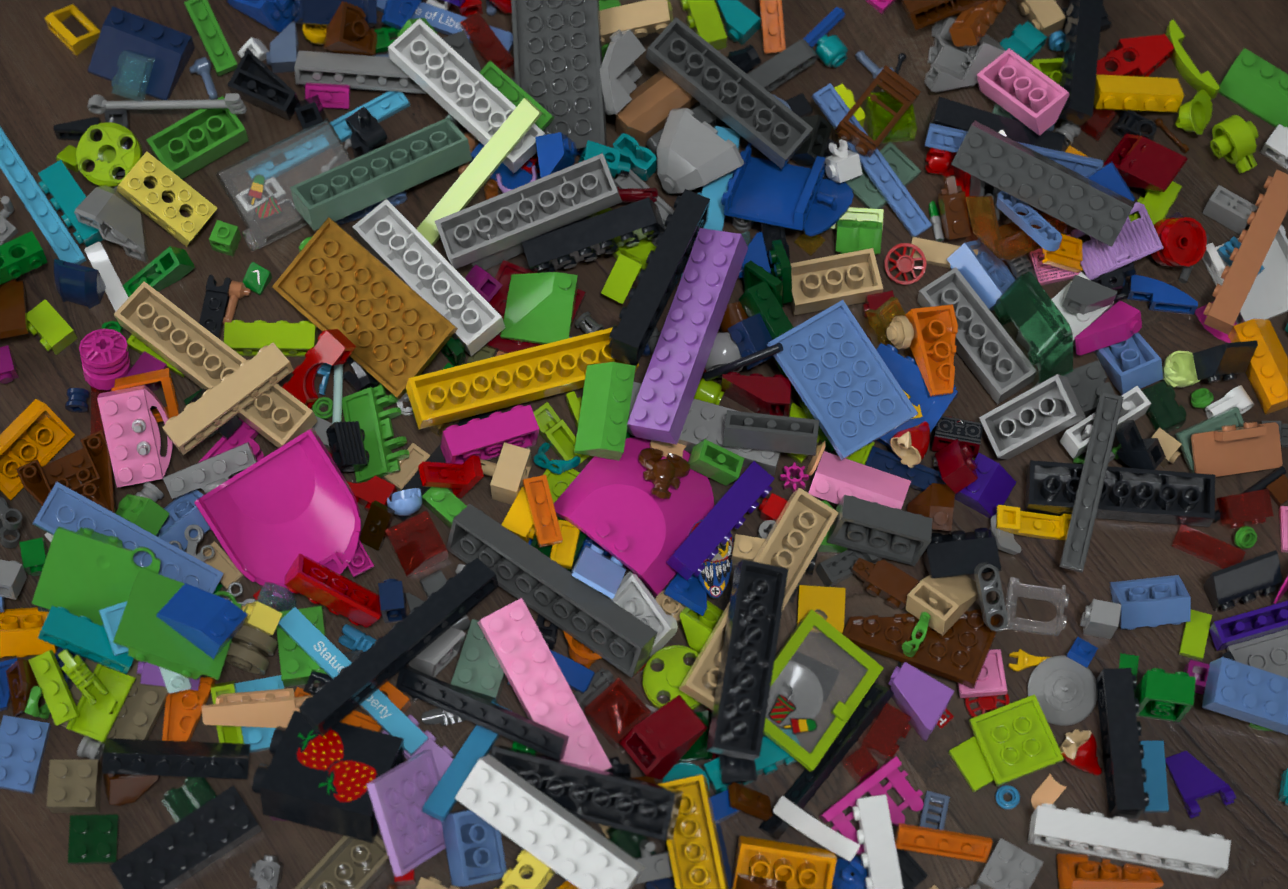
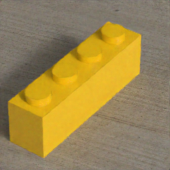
(1137, 93)

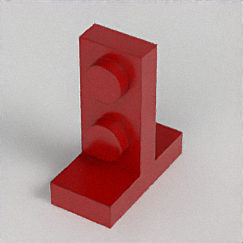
(455, 476)

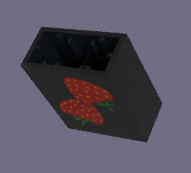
(326, 777)

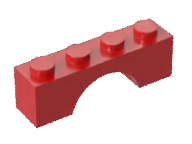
(332, 349)
(372, 490)

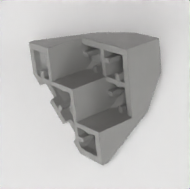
(957, 66)
(619, 71)
(692, 153)
(116, 220)

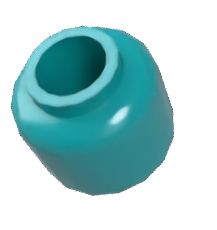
(831, 51)

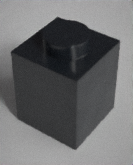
(310, 111)

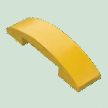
(1032, 524)

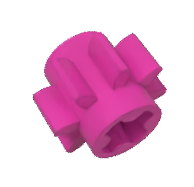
(794, 483)

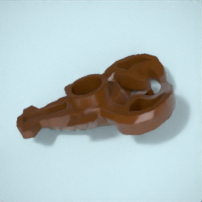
(663, 472)

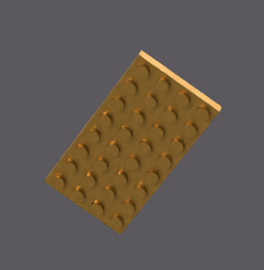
(350, 290)

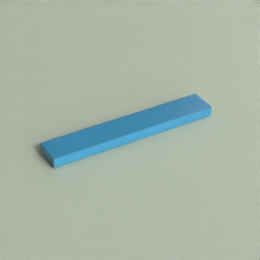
(443, 796)

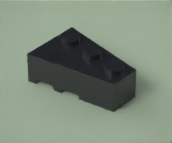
(262, 87)

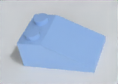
(599, 570)

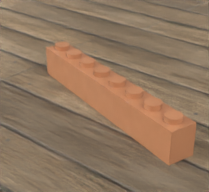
(1250, 256)

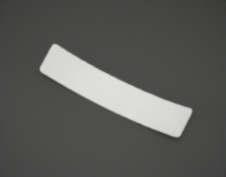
(102, 263)
(815, 829)

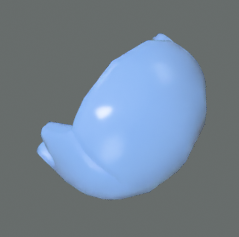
(405, 501)

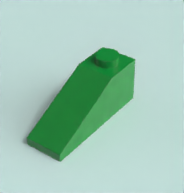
(162, 271)

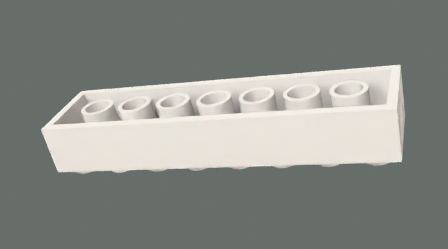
(459, 88)
(429, 274)
(546, 828)
(1129, 841)

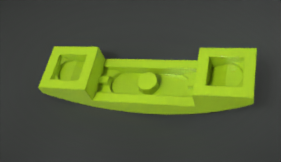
(1186, 66)

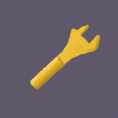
(1025, 660)

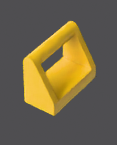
(76, 45)

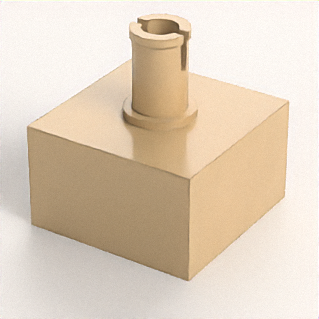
(508, 473)

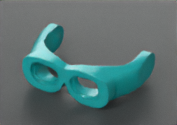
(563, 465)

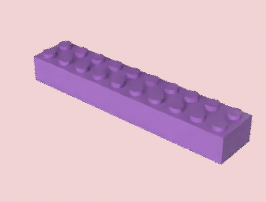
(687, 336)

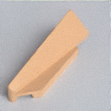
(253, 708)

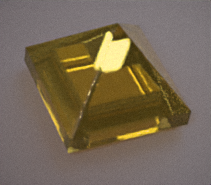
(809, 243)

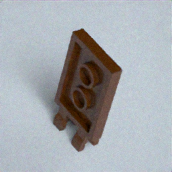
(13, 309)

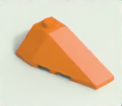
(935, 346)
(1080, 873)

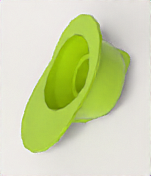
(1195, 114)

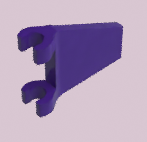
(1196, 782)

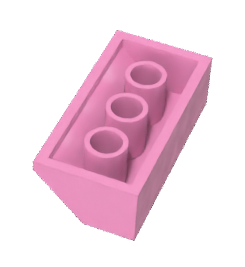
(1023, 91)
(845, 477)

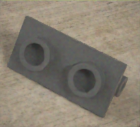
(599, 683)

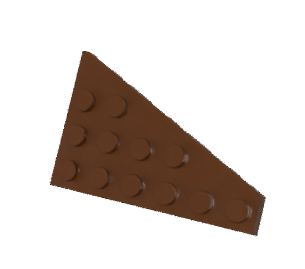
(955, 655)

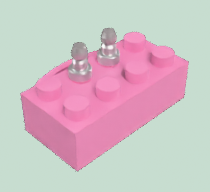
(134, 435)

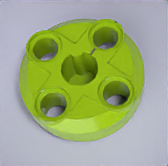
(107, 153)
(671, 677)

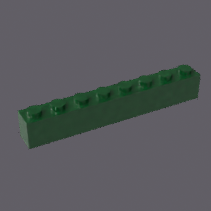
(763, 301)

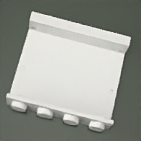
(1270, 289)

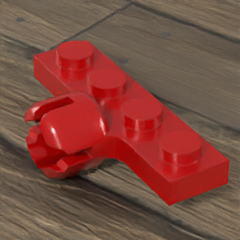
(940, 163)

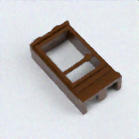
(896, 88)

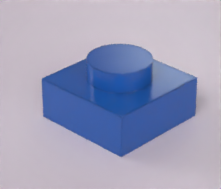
(1082, 652)

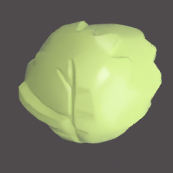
(1179, 369)

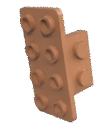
(1237, 449)

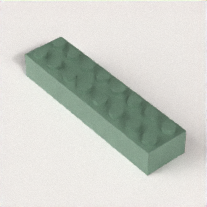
(381, 173)

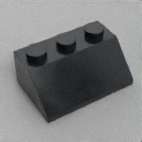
(960, 552)
(1244, 581)

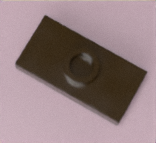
(376, 523)

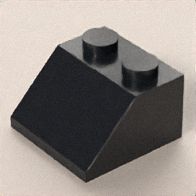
(1224, 361)

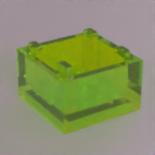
(879, 118)

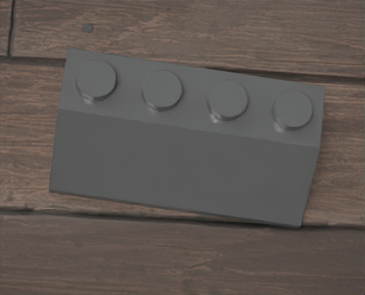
(880, 530)

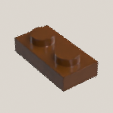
(750, 801)

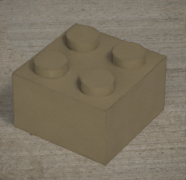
(74, 786)

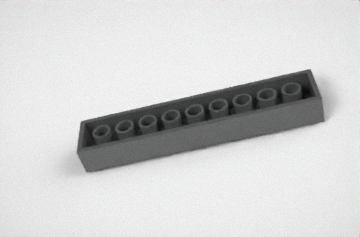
(553, 591)

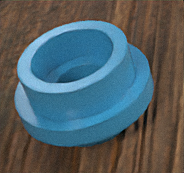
(1057, 41)
(1010, 790)

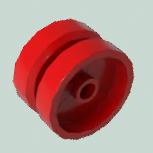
(1182, 242)

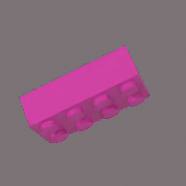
(488, 435)

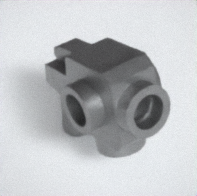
(267, 872)

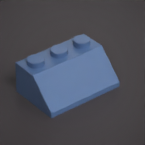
(983, 271)
(182, 514)
(1151, 601)
(472, 849)

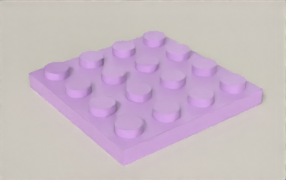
(398, 803)

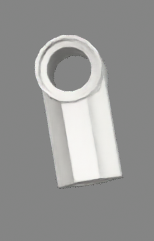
(1234, 398)

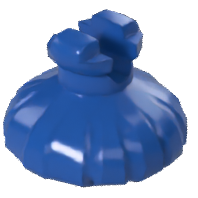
(842, 877)

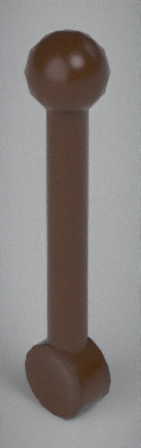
(1183, 147)

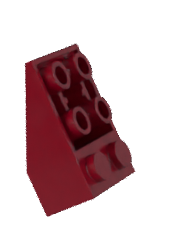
(1146, 163)
(759, 392)
(663, 738)

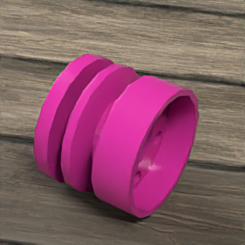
(104, 358)

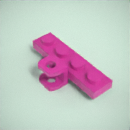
(240, 436)

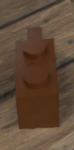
(953, 210)
(885, 581)

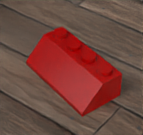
(333, 591)

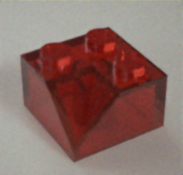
(417, 543)
(616, 712)

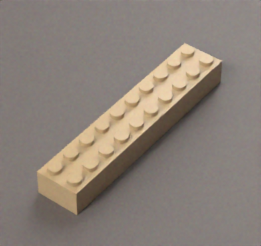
(207, 360)
(788, 546)

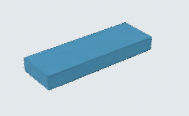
(1156, 776)

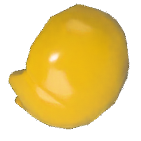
(315, 33)

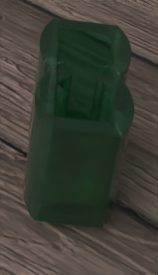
(187, 798)

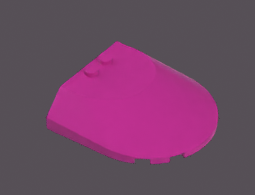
(285, 508)
(621, 514)

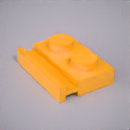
(1067, 256)

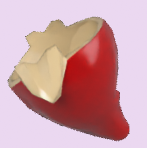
(912, 444)
(1081, 751)

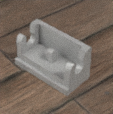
(1229, 209)

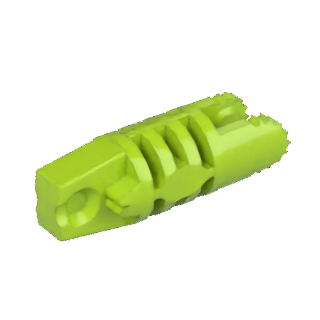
(81, 675)

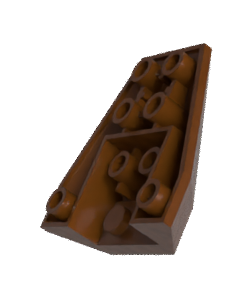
(83, 471)

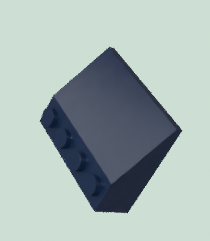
(137, 34)

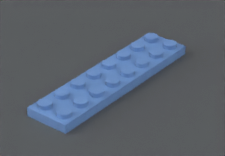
(73, 511)

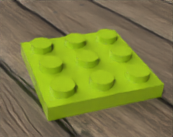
(1016, 740)

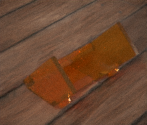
(1007, 240)

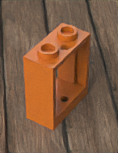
(150, 377)

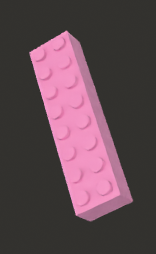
(540, 682)

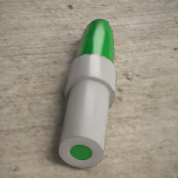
(936, 222)

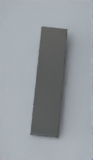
(839, 567)

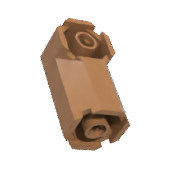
(650, 107)

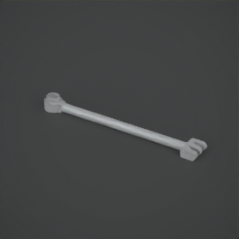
(98, 104)

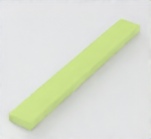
(481, 167)

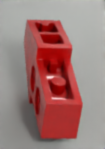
(1145, 52)

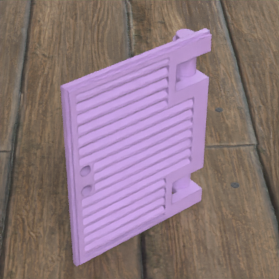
(1133, 242)

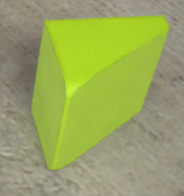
(68, 157)

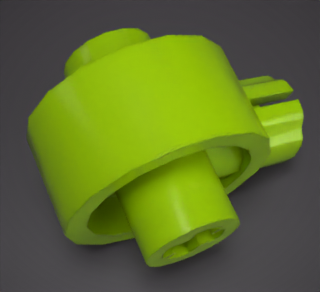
(1235, 142)

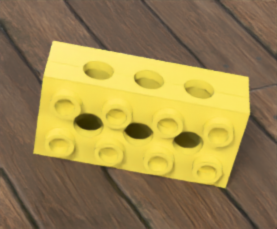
(166, 184)
(527, 865)

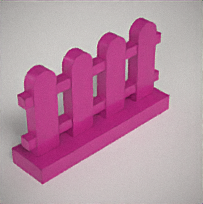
(872, 786)

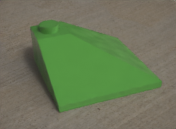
(540, 307)

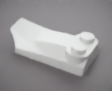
(637, 600)

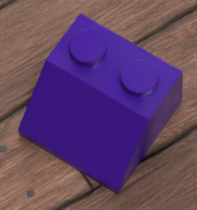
(989, 489)

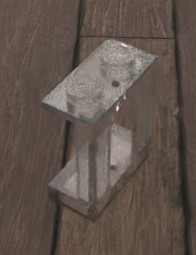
(1055, 596)

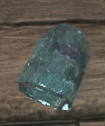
(276, 597)

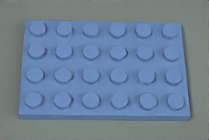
(842, 379)

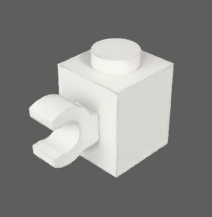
(843, 164)

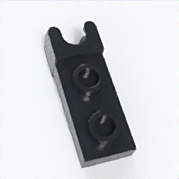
(215, 305)

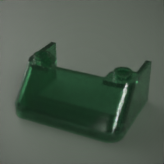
(1040, 324)

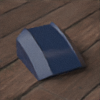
(78, 283)

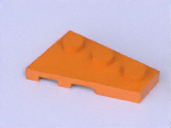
(184, 711)

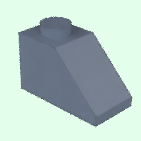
(284, 50)

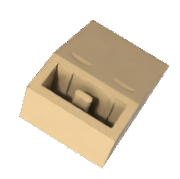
(942, 599)

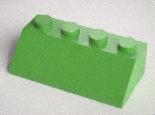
(1257, 88)
(605, 410)

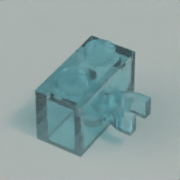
(132, 75)

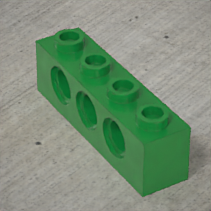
(20, 257)

